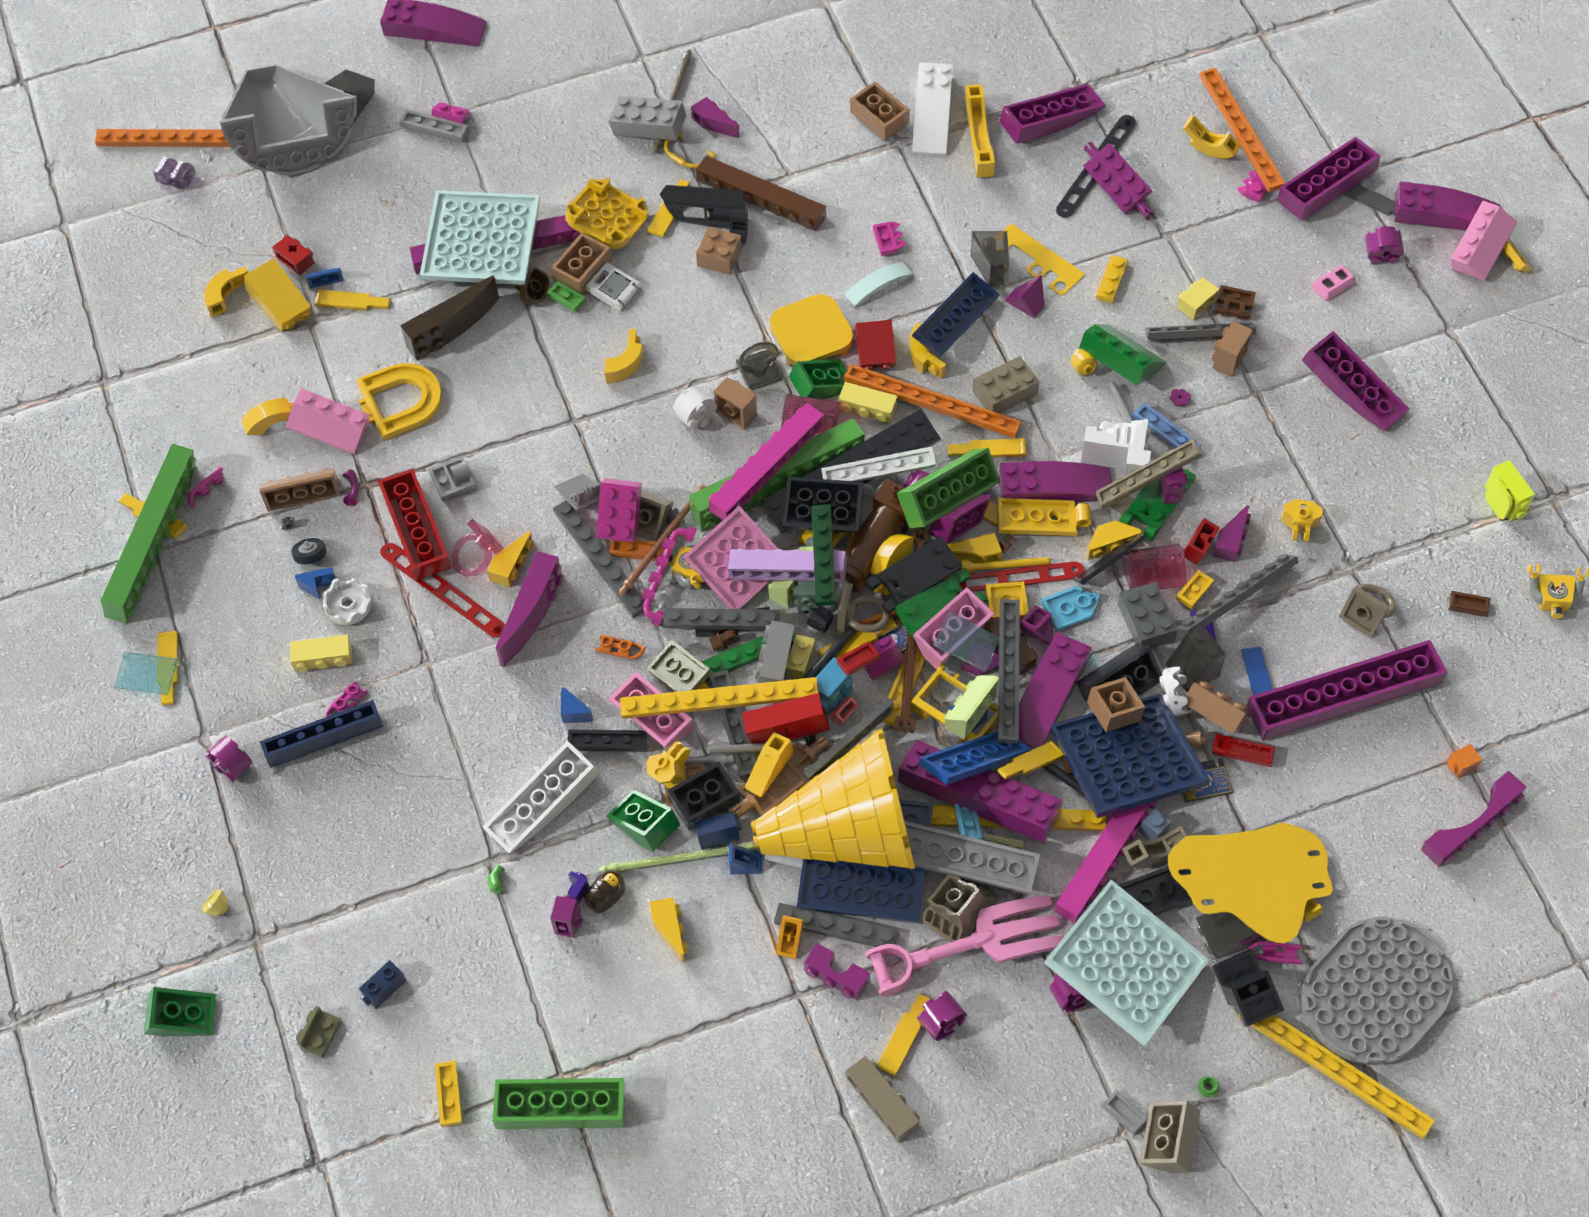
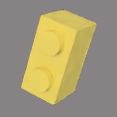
(1197, 298)
(800, 657)

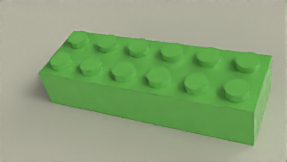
(948, 487)
(559, 1103)

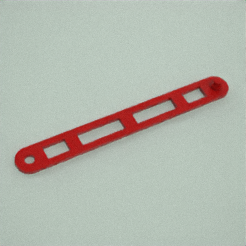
(1043, 574)
(493, 627)

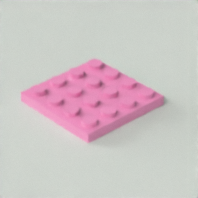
(711, 557)

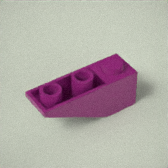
(711, 117)
(1229, 537)

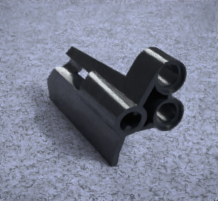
(724, 206)

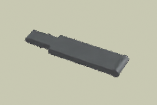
(1371, 199)

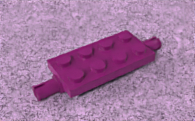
(1118, 179)

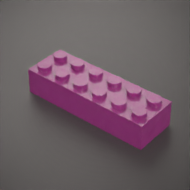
(1328, 178)

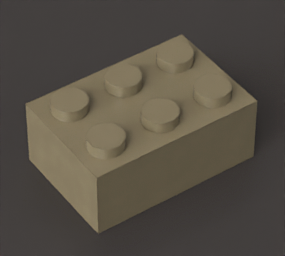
(1006, 386)

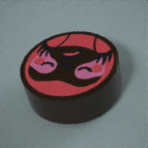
(1006, 542)

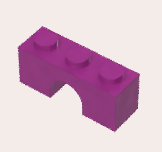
(850, 982)

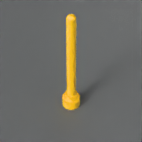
(1004, 564)

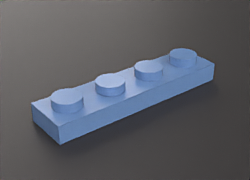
(1162, 426)

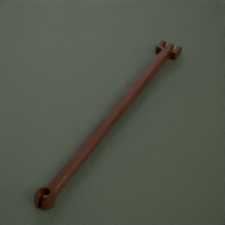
(904, 718)

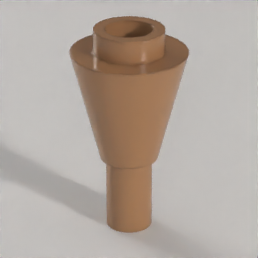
(1196, 739)

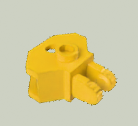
(1301, 519)
(669, 766)

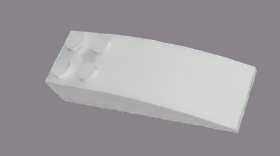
(932, 109)
(541, 798)

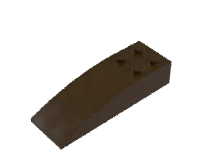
(449, 319)

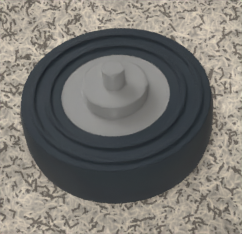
(308, 551)

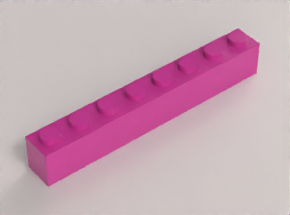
(767, 461)
(1101, 861)

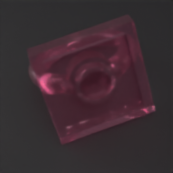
(485, 541)

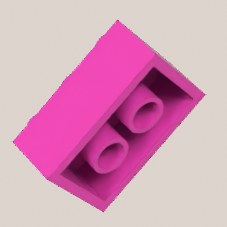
(619, 510)

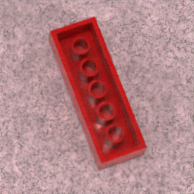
(414, 524)

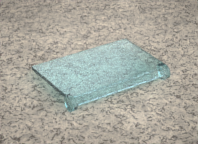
(966, 641)
(146, 673)

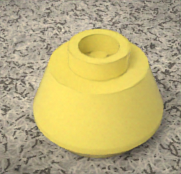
(215, 904)

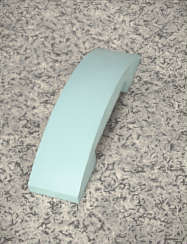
(876, 281)

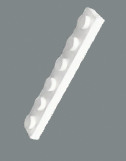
(881, 466)

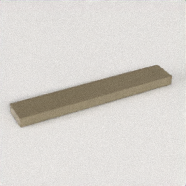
(1148, 473)

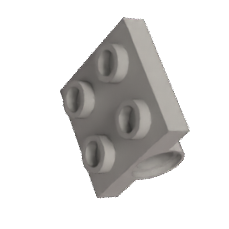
(452, 478)

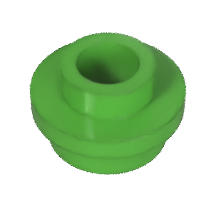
(1208, 1080)

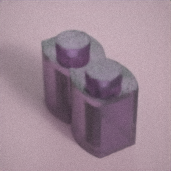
(174, 173)

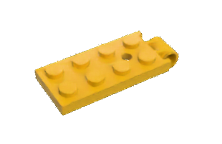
(1035, 515)

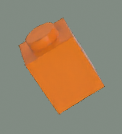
(1463, 761)

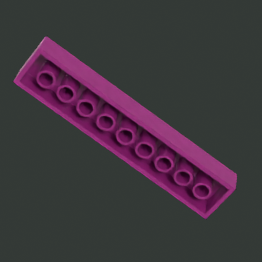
(1346, 689)

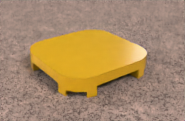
(606, 213)
(811, 329)

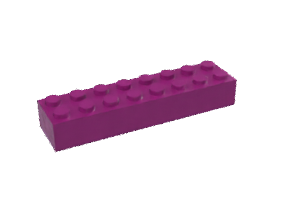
(987, 794)

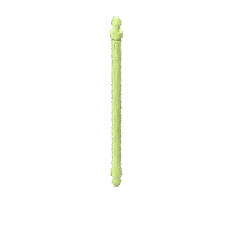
(670, 859)

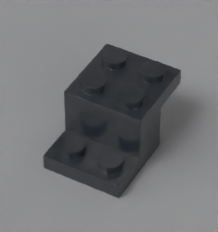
(1248, 987)

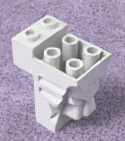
(1118, 445)

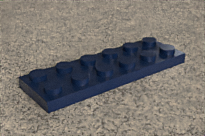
(955, 315)

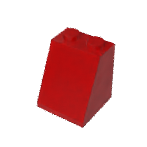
(875, 344)

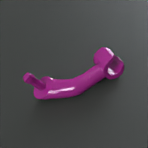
(350, 499)

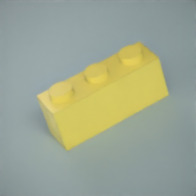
(868, 402)
(321, 653)

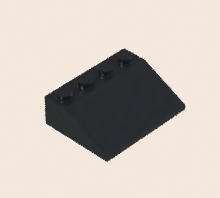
(843, 496)

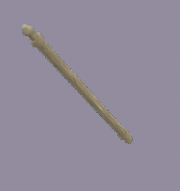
(685, 60)

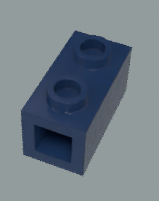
(718, 830)
(381, 985)

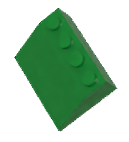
(1120, 353)

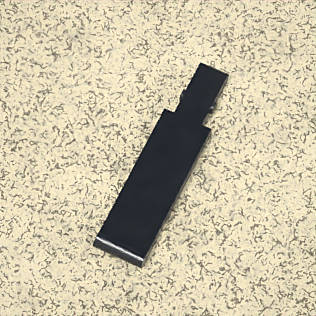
(1108, 560)

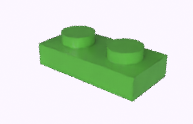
(566, 296)

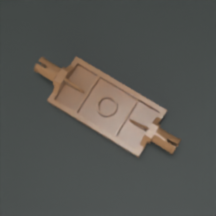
(785, 783)

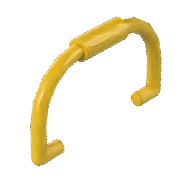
(679, 160)

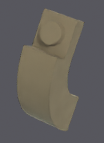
(1153, 852)

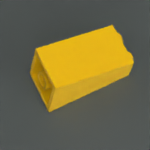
(277, 295)

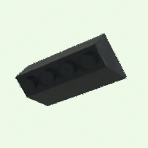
(1134, 663)

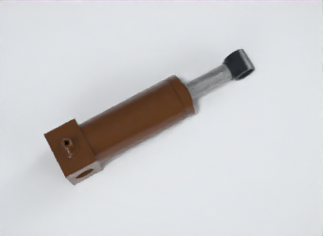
(882, 522)

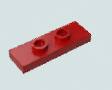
(1243, 750)

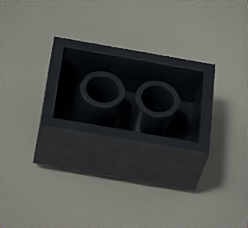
(703, 795)

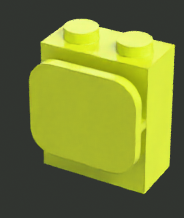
(1508, 492)

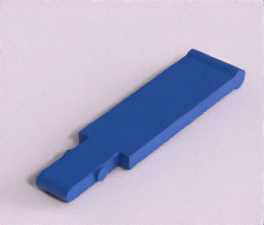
(1256, 670)

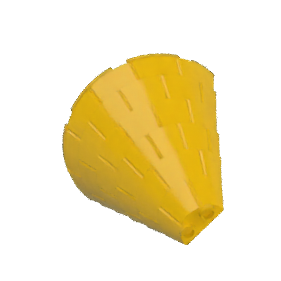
(842, 814)

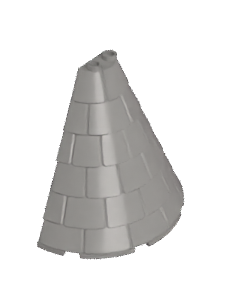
(286, 120)

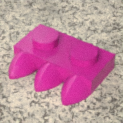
(449, 112)
(1254, 187)
(887, 238)

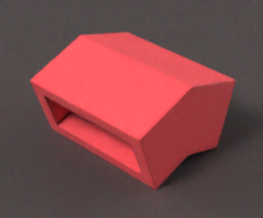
(850, 703)

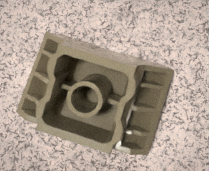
(956, 907)

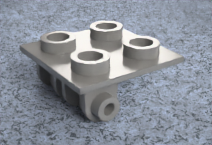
(579, 491)

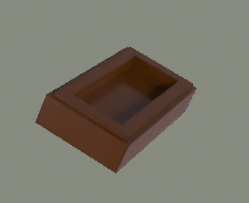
(1469, 604)

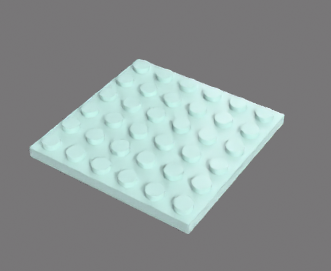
(480, 237)
(1127, 962)

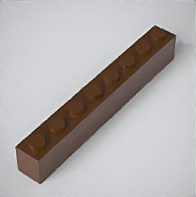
(762, 193)

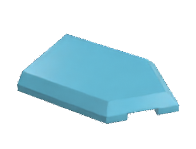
(1070, 606)

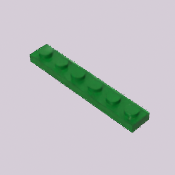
(737, 656)

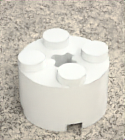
(694, 407)

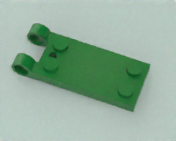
(1151, 503)
(924, 606)

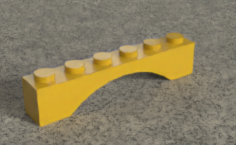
(980, 142)
(977, 549)

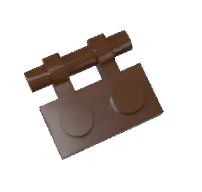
(1237, 298)

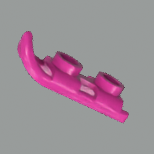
(202, 488)
(351, 691)
(1270, 954)

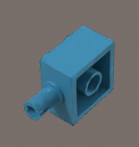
(833, 685)

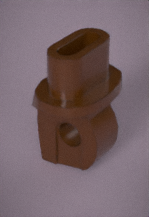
(722, 641)

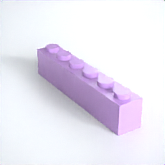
(779, 565)

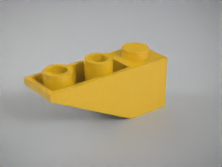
(506, 564)
(769, 764)
(665, 922)

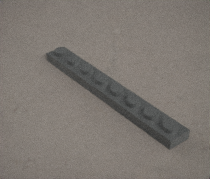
(599, 557)
(1240, 593)
(1008, 671)

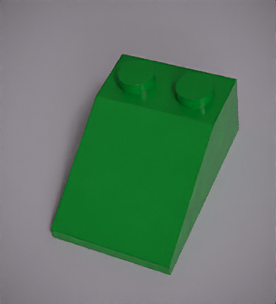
(818, 378)
(644, 819)
(179, 1013)

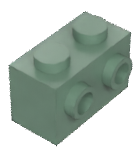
(805, 597)

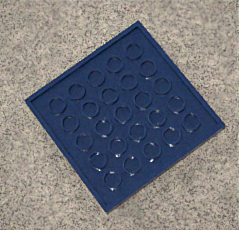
(1130, 762)
(867, 889)

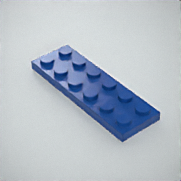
(971, 757)

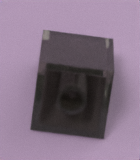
(355, 85)
(991, 256)
(1198, 657)
(1226, 933)

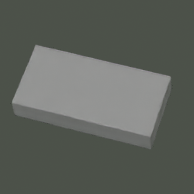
(1124, 1112)

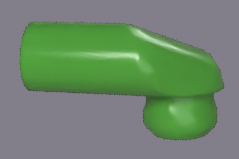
(493, 880)

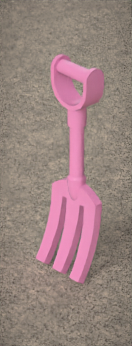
(987, 937)

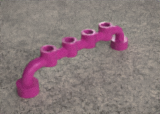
(656, 577)

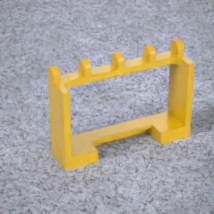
(925, 710)

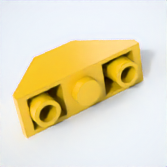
(1109, 537)

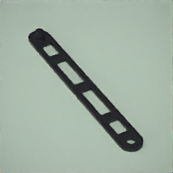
(1126, 123)

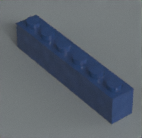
(321, 733)

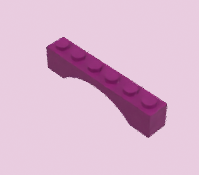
(1447, 842)

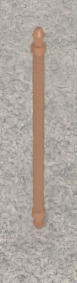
(628, 584)

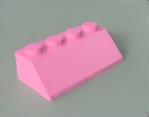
(1483, 241)
(328, 421)
(964, 605)
(663, 728)

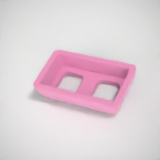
(1340, 285)

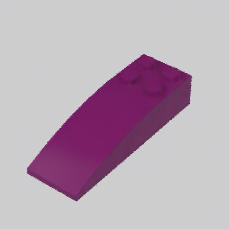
(431, 23)
(1049, 113)
(1435, 206)
(1354, 381)
(1053, 480)
(530, 605)
(1051, 688)

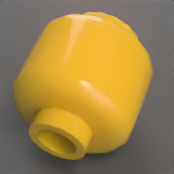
(1083, 362)

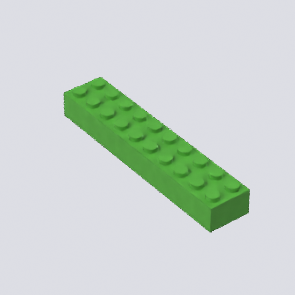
(811, 456)
(148, 534)

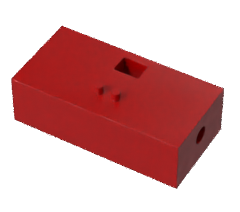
(789, 718)

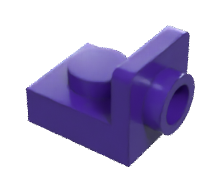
(580, 888)

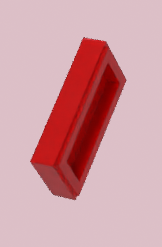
(858, 658)

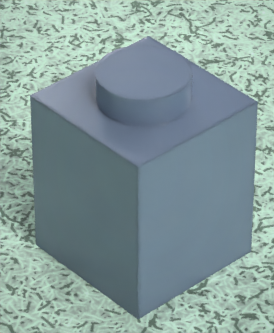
(1155, 825)

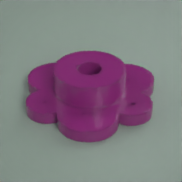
(1180, 397)

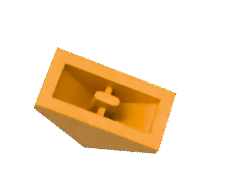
(789, 937)

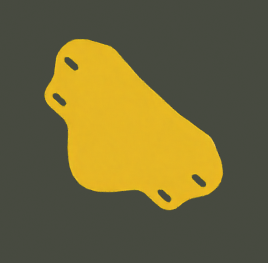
(1255, 876)

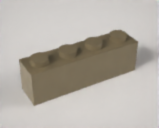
(882, 1099)

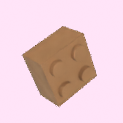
(719, 250)
(1231, 348)
(735, 402)
(1115, 704)

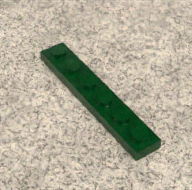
(823, 555)

